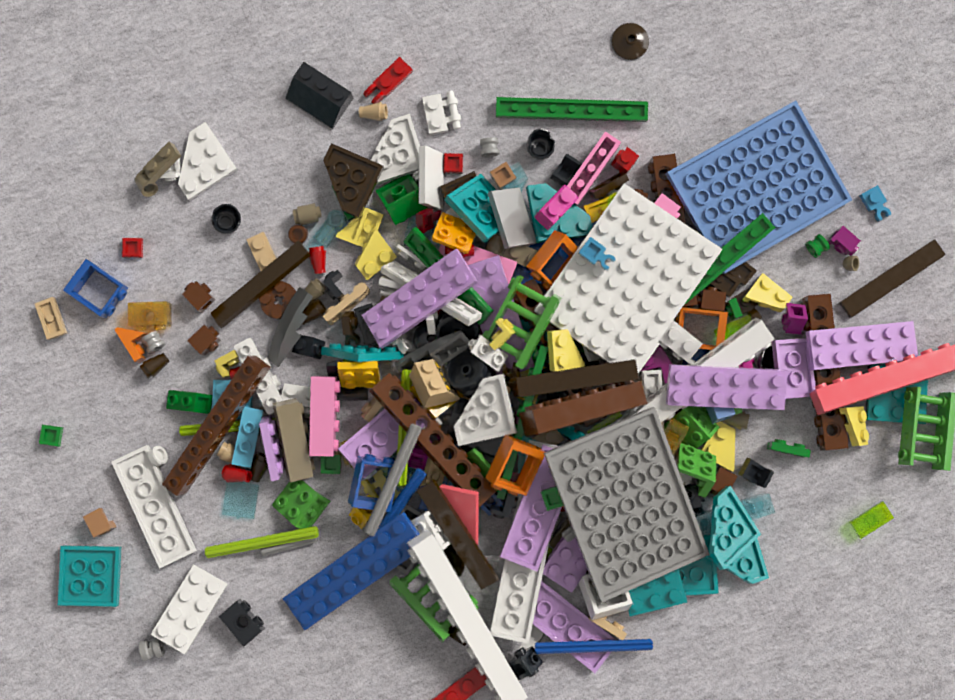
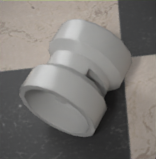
(151, 648)

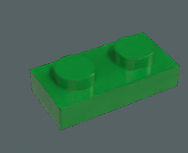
(796, 450)

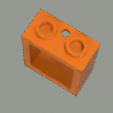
(545, 253)
(721, 323)
(528, 472)

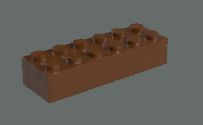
(582, 407)

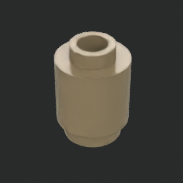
(307, 214)

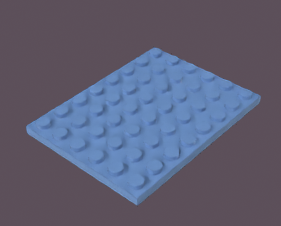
(763, 169)

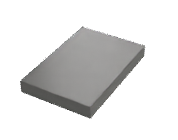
(512, 217)

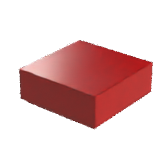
(453, 163)
(132, 247)

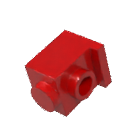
(624, 160)

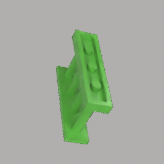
(541, 321)
(944, 430)
(414, 602)

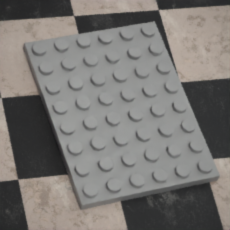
(626, 504)

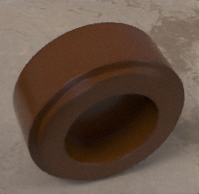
(298, 232)

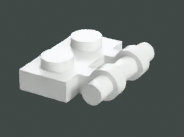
(435, 114)

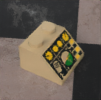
(431, 384)

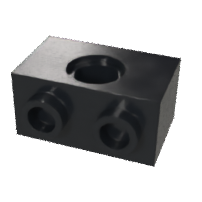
(231, 616)

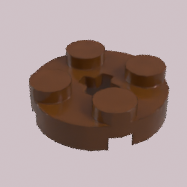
(267, 300)

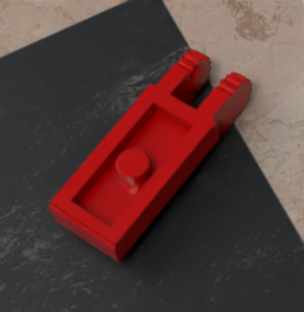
(389, 80)

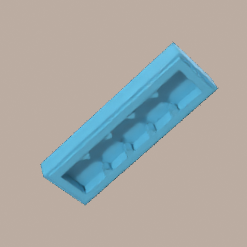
(247, 437)

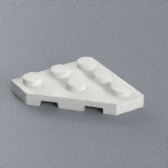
(398, 150)
(203, 162)
(487, 413)

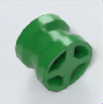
(817, 246)

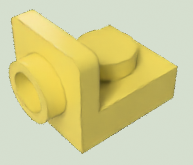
(499, 337)
(225, 362)

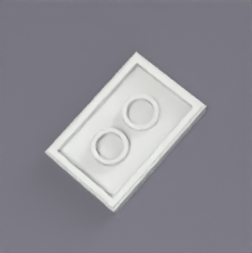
(431, 177)

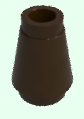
(313, 311)
(154, 365)
(258, 467)

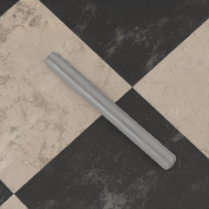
(393, 479)

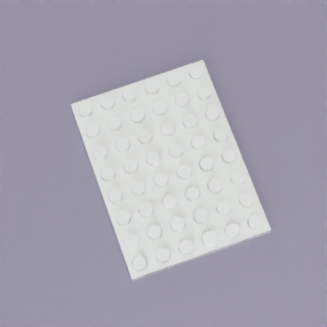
(635, 301)

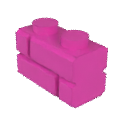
(556, 207)

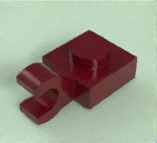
(426, 218)

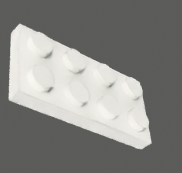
(189, 609)

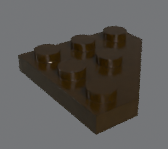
(351, 178)

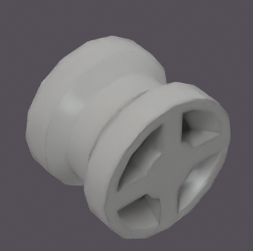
(489, 147)
(153, 342)

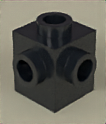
(695, 499)
(525, 663)

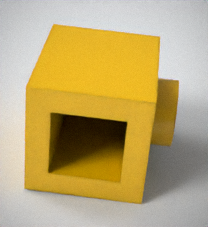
(360, 516)

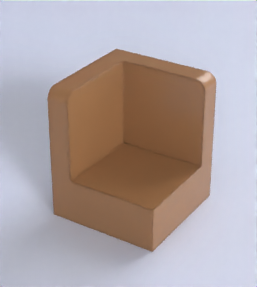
(502, 175)
(98, 523)

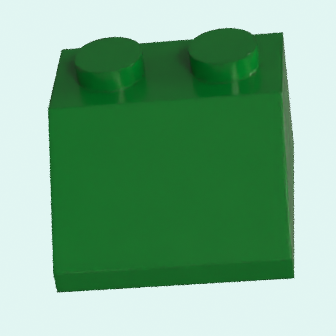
(400, 198)

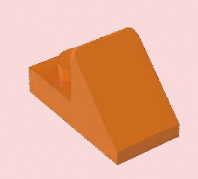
(129, 339)

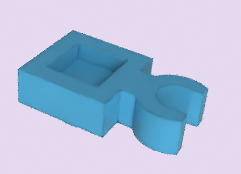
(874, 200)
(594, 252)

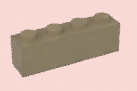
(293, 439)

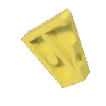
(359, 230)
(374, 255)
(768, 294)
(563, 351)
(856, 425)
(722, 446)

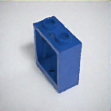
(81, 277)
(363, 501)

